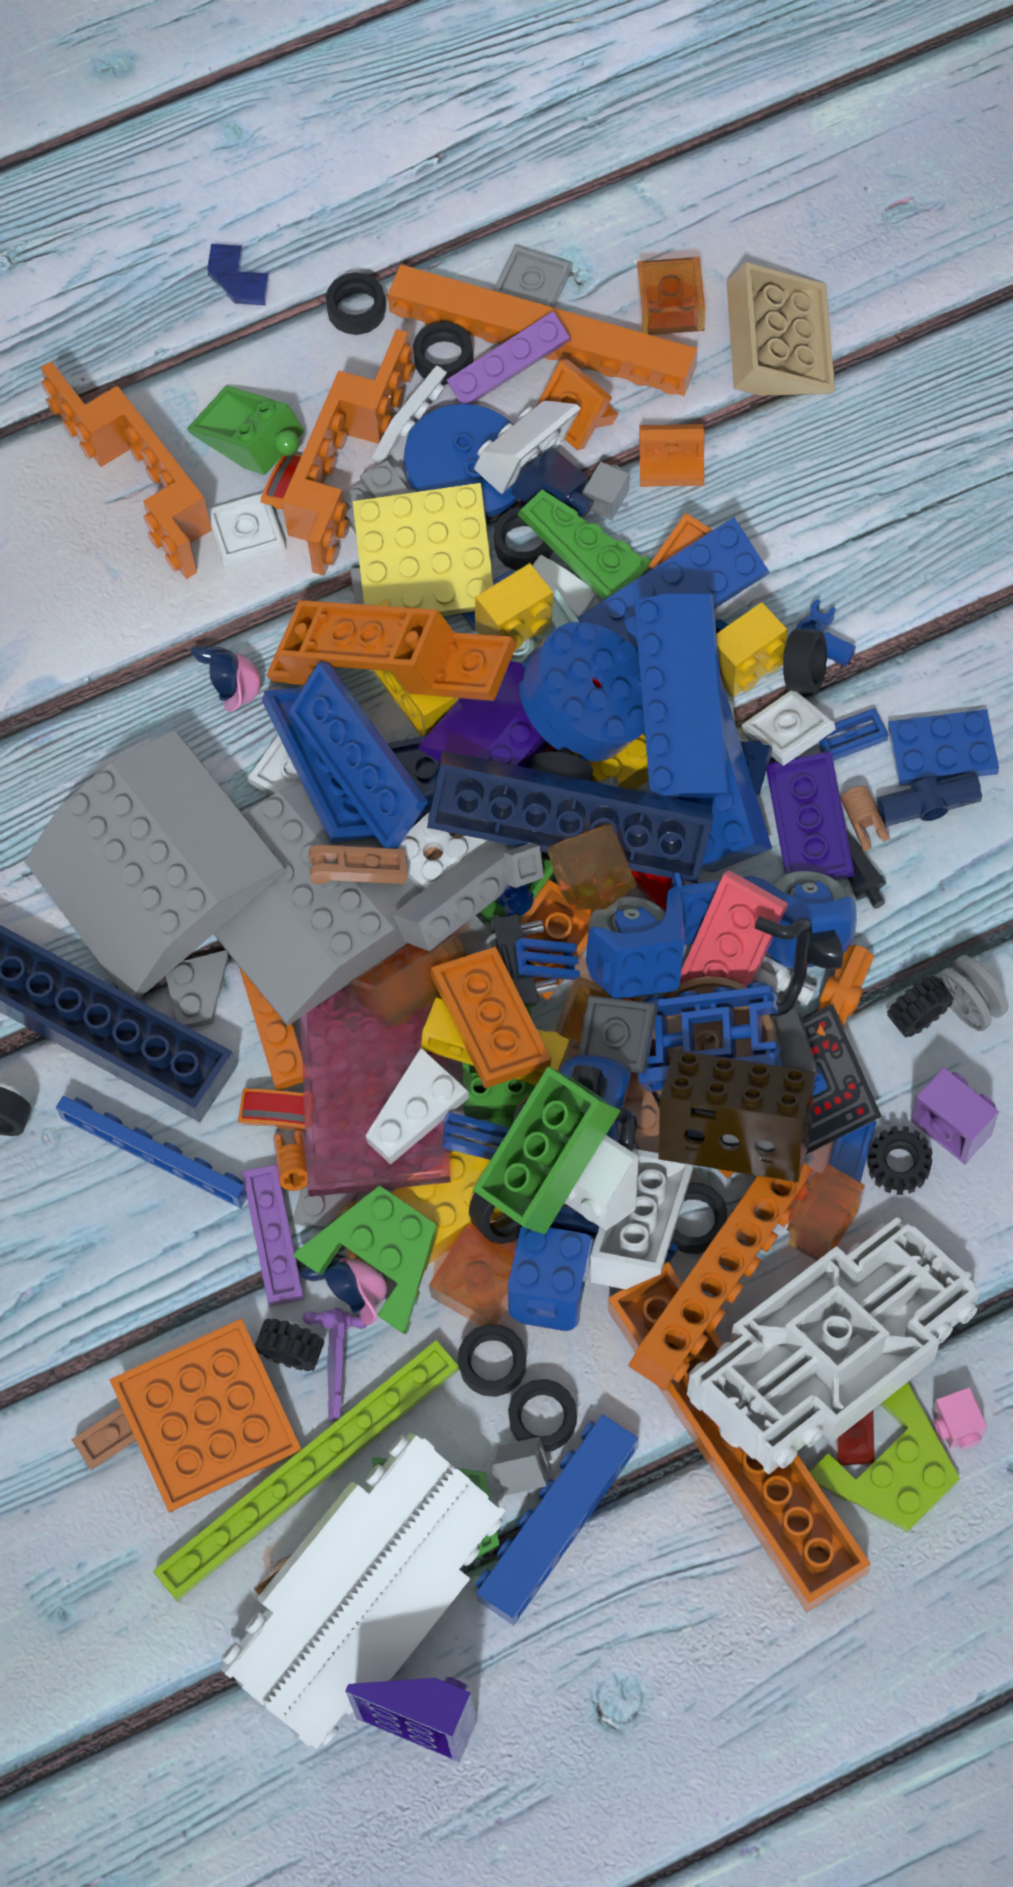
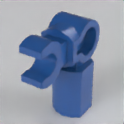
(837, 649)

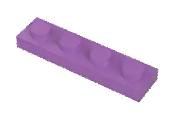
(509, 359)
(272, 1236)

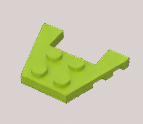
(905, 1477)

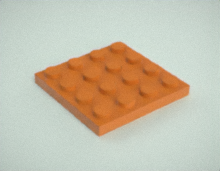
(205, 1415)

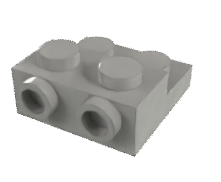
(375, 483)

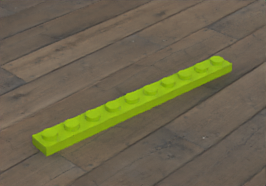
(306, 1471)

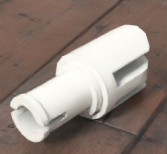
(779, 977)

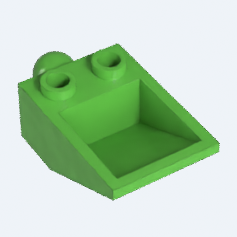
(248, 429)
(496, 1102)

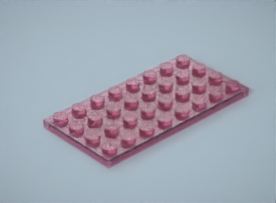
(347, 1079)

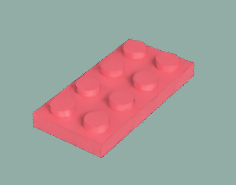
(727, 937)

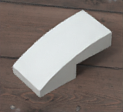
(572, 589)

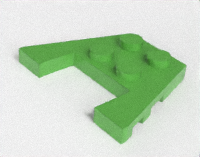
(387, 1237)

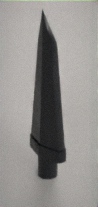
(867, 878)

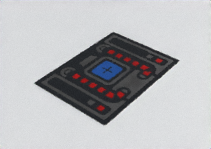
(840, 1092)

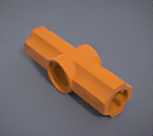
(846, 985)

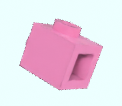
(959, 1419)

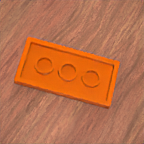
(490, 1017)

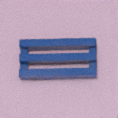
(857, 745)
(567, 958)
(477, 1133)

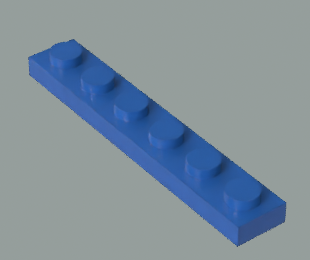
(140, 1144)

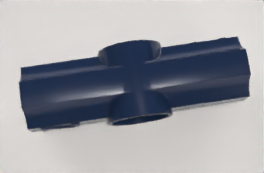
(929, 799)

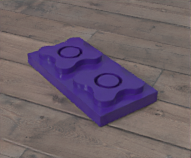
(810, 816)

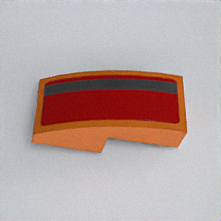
(280, 480)
(272, 1108)

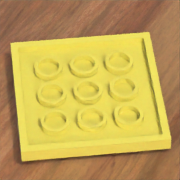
(424, 549)

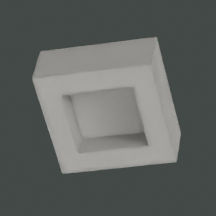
(523, 865)

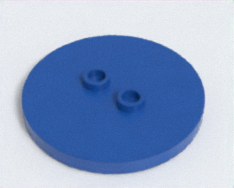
(445, 449)

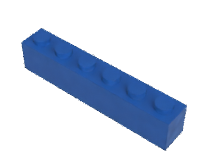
(557, 1519)

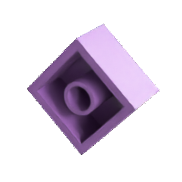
(955, 1115)

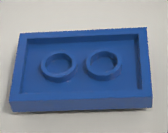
(943, 746)

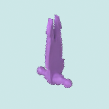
(337, 1323)

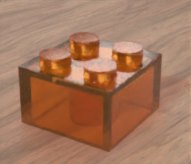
(671, 296)
(826, 1212)
(474, 1278)

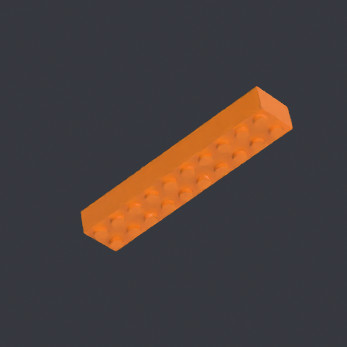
(781, 1508)

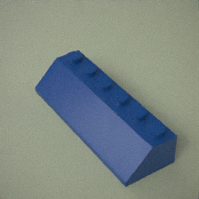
(681, 696)

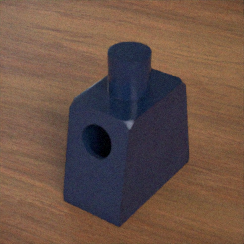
(556, 477)

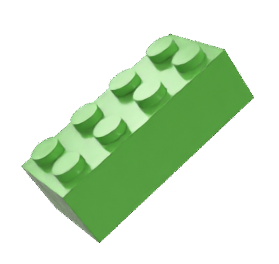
(546, 1150)

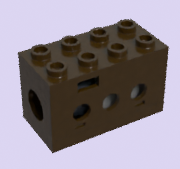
(736, 1115)

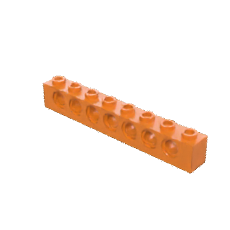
(654, 1357)

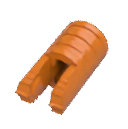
(291, 1161)

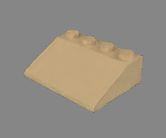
(779, 333)

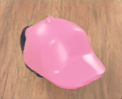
(230, 674)
(354, 1283)

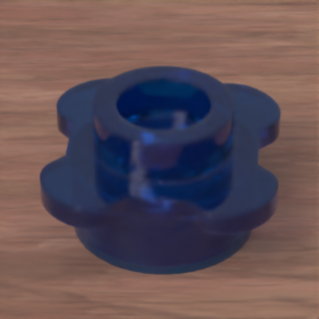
(516, 900)

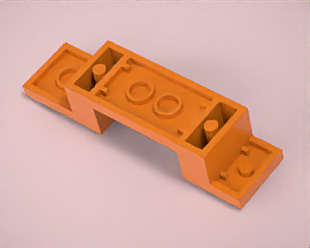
(355, 409)
(111, 428)
(403, 640)

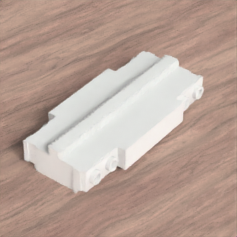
(833, 1344)
(362, 1588)

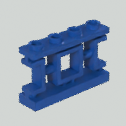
(712, 1007)

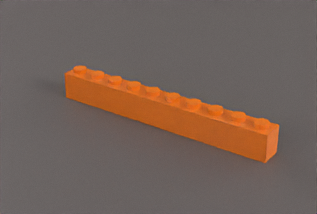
(500, 316)

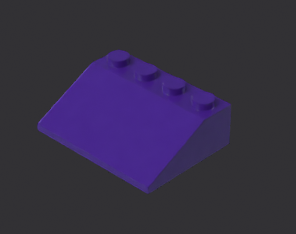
(488, 728)
(421, 1711)

